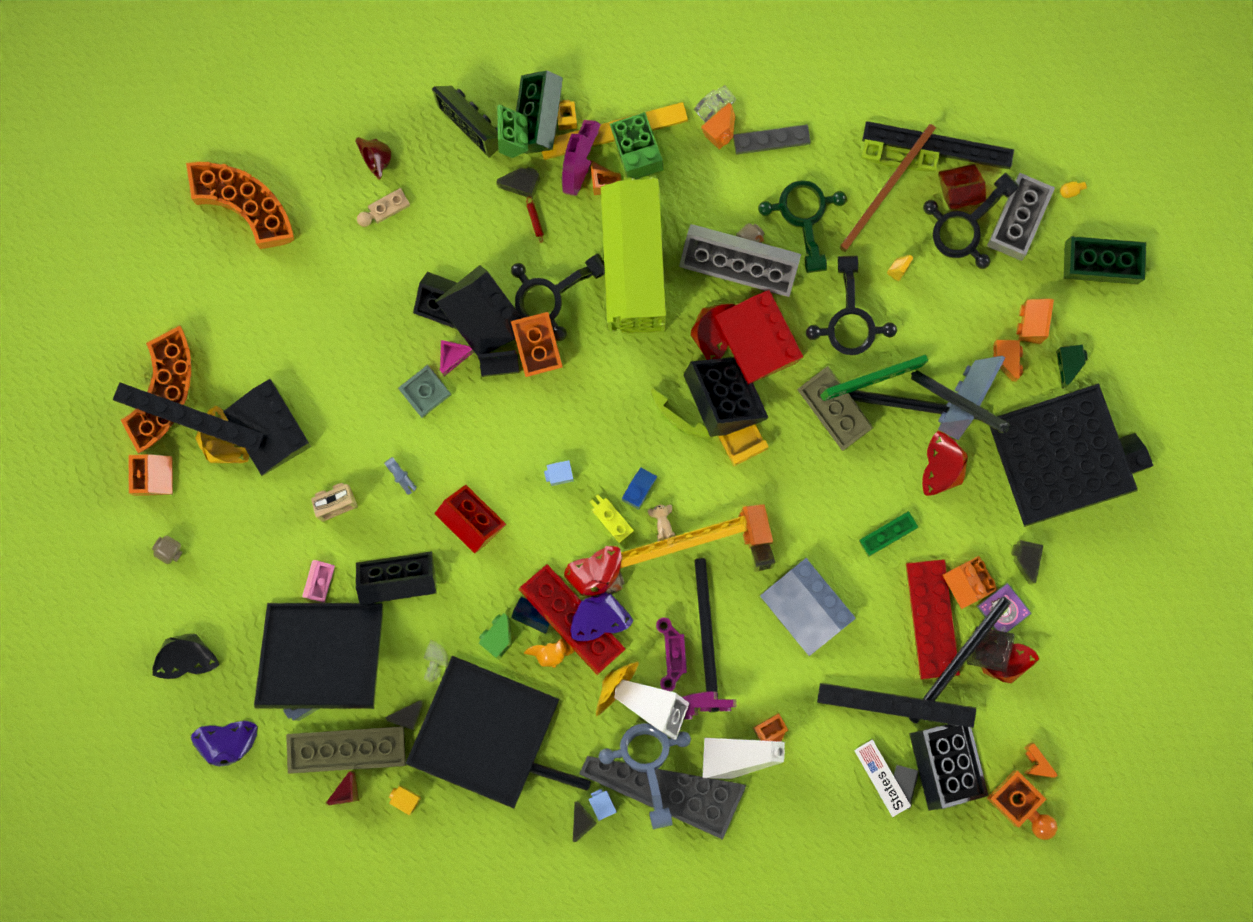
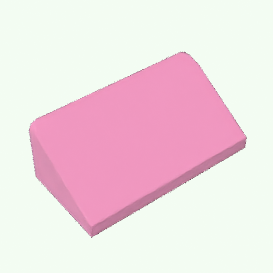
(318, 581)

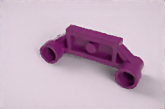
(674, 653)

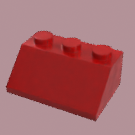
(470, 518)

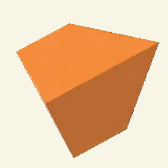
(602, 176)
(771, 729)

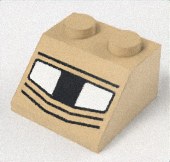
(333, 502)

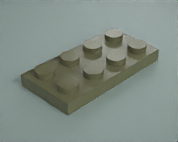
(838, 415)

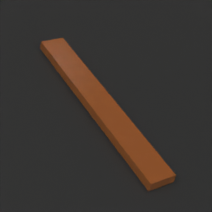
(887, 188)

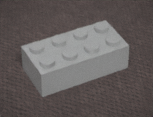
(1021, 217)

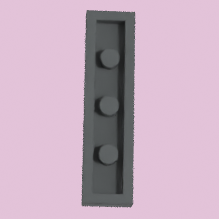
(771, 139)

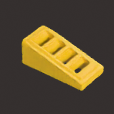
(899, 267)

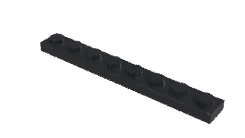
(947, 146)
(188, 417)
(897, 705)

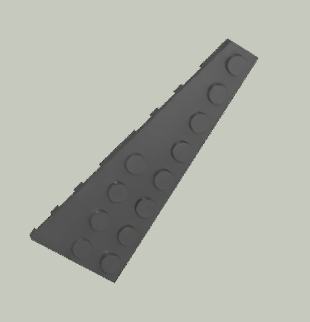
(690, 798)

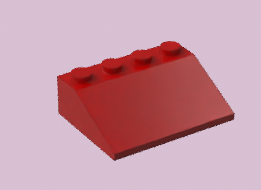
(759, 337)

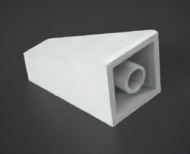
(657, 706)
(739, 757)

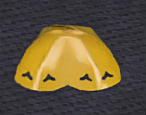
(218, 450)
(610, 683)

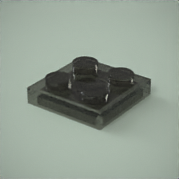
(993, 651)

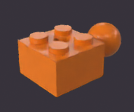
(1029, 799)

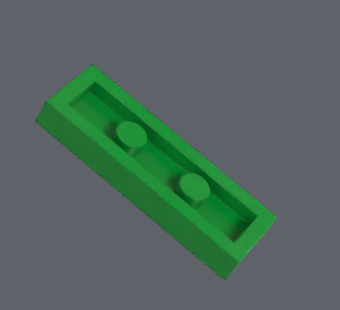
(888, 534)

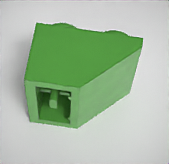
(512, 132)
(498, 638)

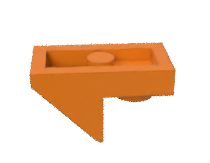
(1042, 766)

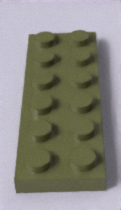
(346, 750)

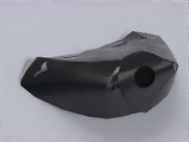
(183, 654)

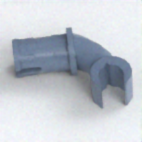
(400, 475)

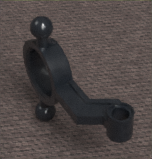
(1005, 186)
(848, 266)
(595, 268)

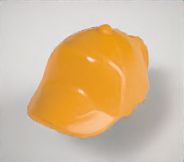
(550, 654)

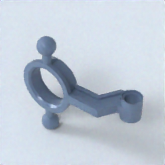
(659, 817)

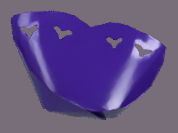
(600, 614)
(225, 743)

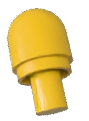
(1072, 189)

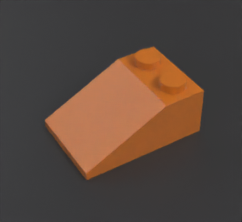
(536, 344)

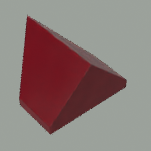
(345, 791)

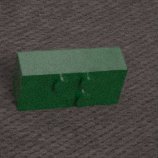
(540, 101)
(1104, 260)

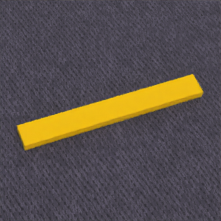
(657, 119)
(683, 541)

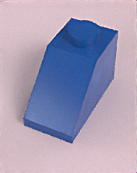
(639, 488)

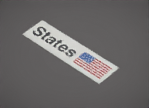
(882, 778)

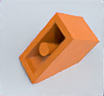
(720, 127)

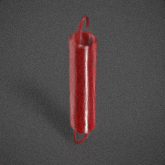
(535, 219)

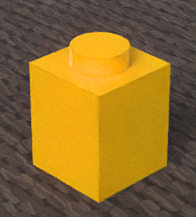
(404, 799)

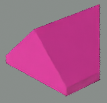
(453, 355)

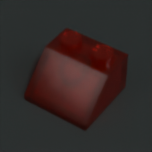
(962, 186)

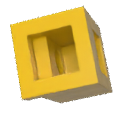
(570, 122)

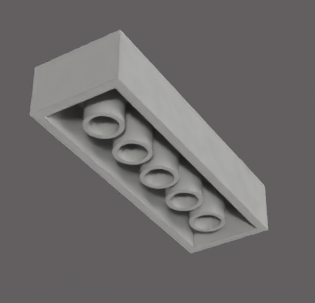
(739, 260)

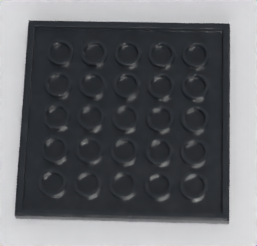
(1063, 455)

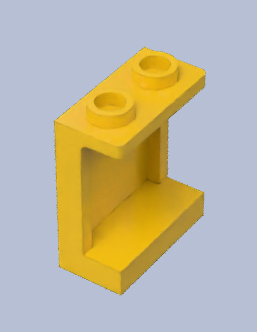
(743, 444)

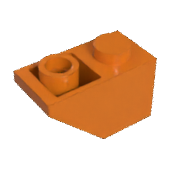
(1012, 352)

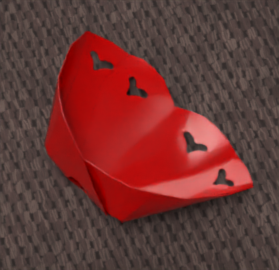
(707, 332)
(947, 466)
(595, 571)
(1016, 666)

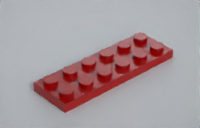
(558, 606)
(931, 617)

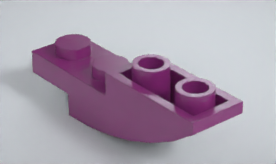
(575, 162)
(705, 702)

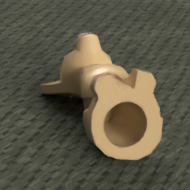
(663, 525)

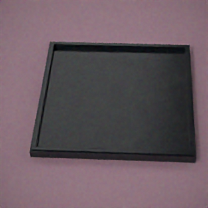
(319, 656)
(482, 732)

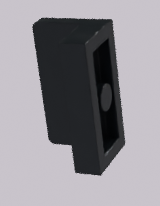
(498, 363)

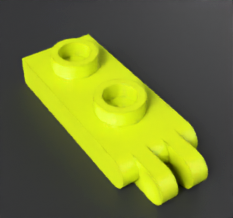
(611, 519)

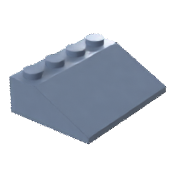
(974, 388)
(807, 607)

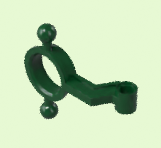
(813, 261)

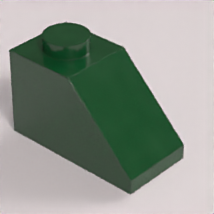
(1070, 362)

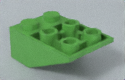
(637, 146)

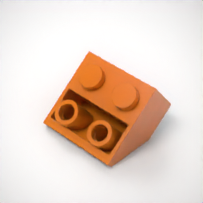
(150, 475)
(757, 527)
(970, 582)

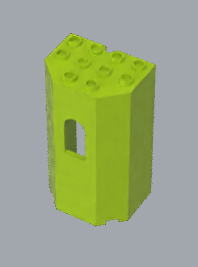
(633, 256)

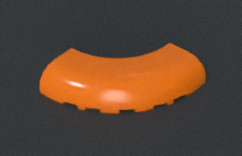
(244, 195)
(170, 381)

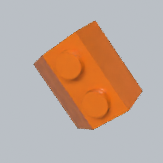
(1035, 320)

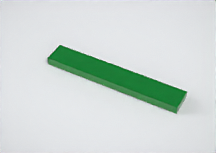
(874, 378)

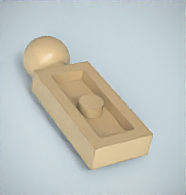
(384, 208)

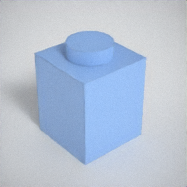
(559, 473)
(602, 804)

